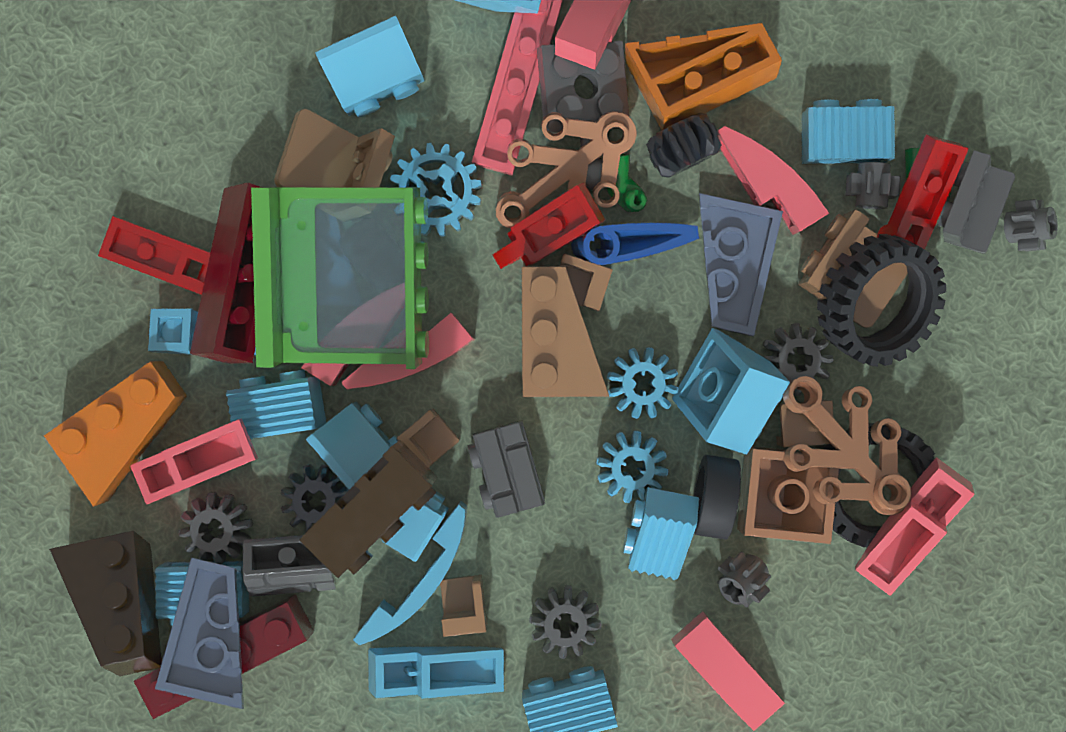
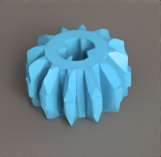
(657, 383)
(639, 454)

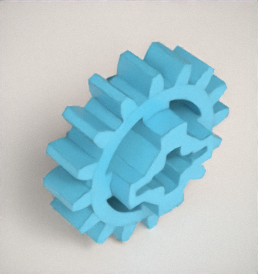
(448, 174)

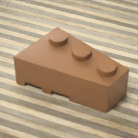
(555, 340)

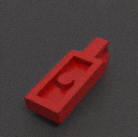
(551, 227)

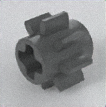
(873, 185)
(1030, 225)
(743, 579)

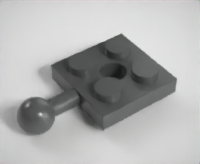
(558, 92)

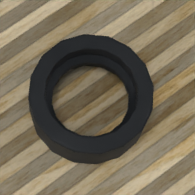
(718, 494)

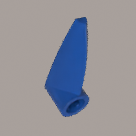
(632, 241)

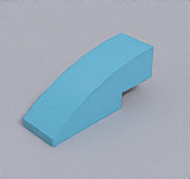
(435, 671)

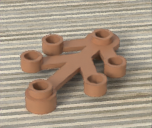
(570, 163)
(850, 451)

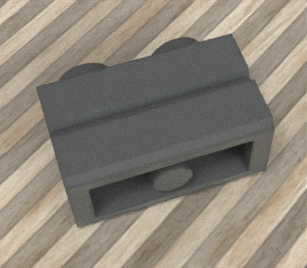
(507, 469)
(283, 567)

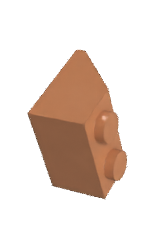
(782, 501)

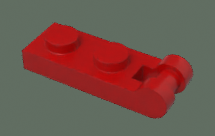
(926, 190)
(153, 254)

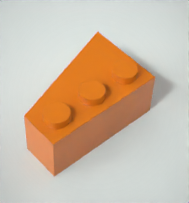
(702, 70)
(116, 430)

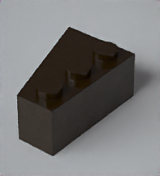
(370, 510)
(115, 599)

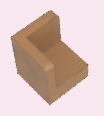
(587, 280)
(798, 429)
(429, 438)
(463, 606)

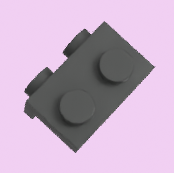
(978, 203)

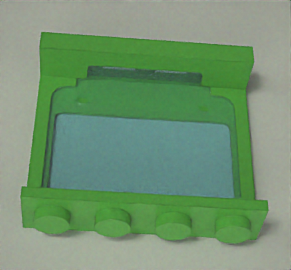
(339, 275)

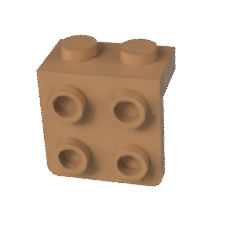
(330, 156)
(842, 234)

